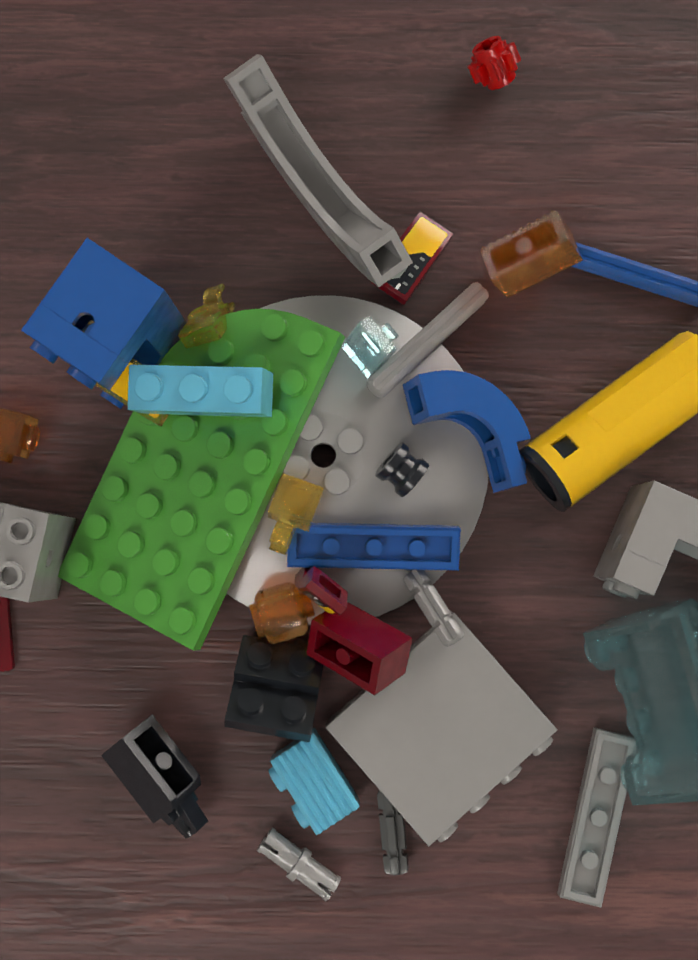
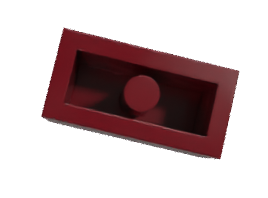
(359, 648)

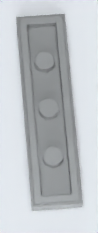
(596, 819)

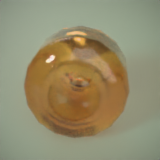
(281, 612)

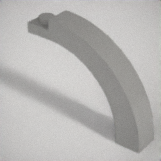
(343, 217)

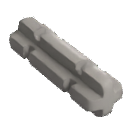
(433, 607)

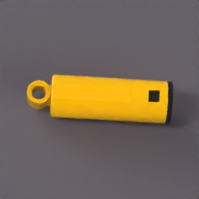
(616, 424)

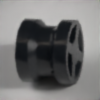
(402, 469)

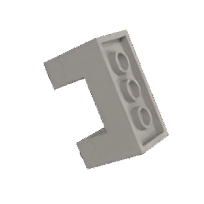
(644, 536)
(32, 552)

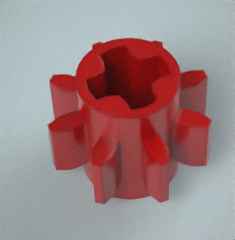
(494, 63)

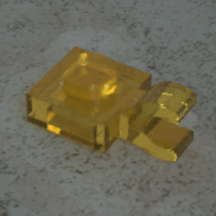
(207, 321)
(292, 508)

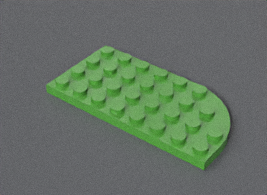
(192, 492)

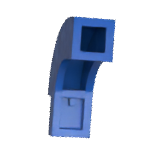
(481, 410)

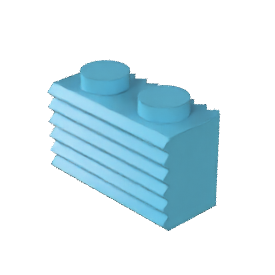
(314, 783)

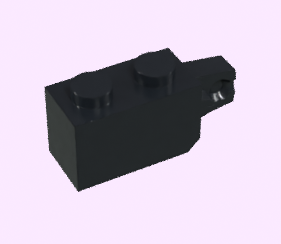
(158, 776)

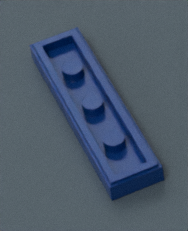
(376, 546)

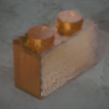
(531, 254)

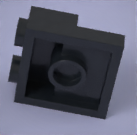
(274, 689)

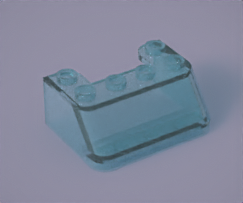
(659, 684)

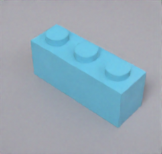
(200, 390)

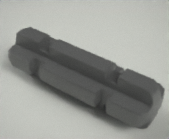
(392, 837)

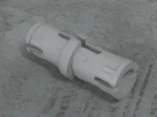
(299, 864)

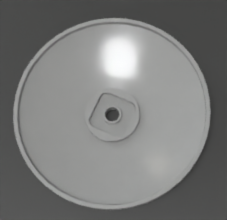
(363, 435)

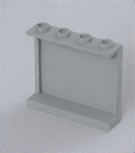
(442, 733)

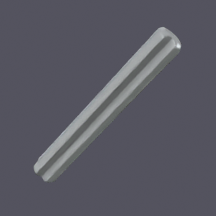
(427, 340)

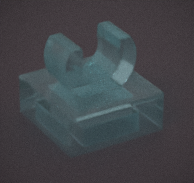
(370, 345)

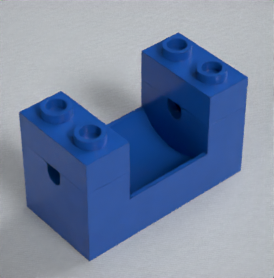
(102, 318)

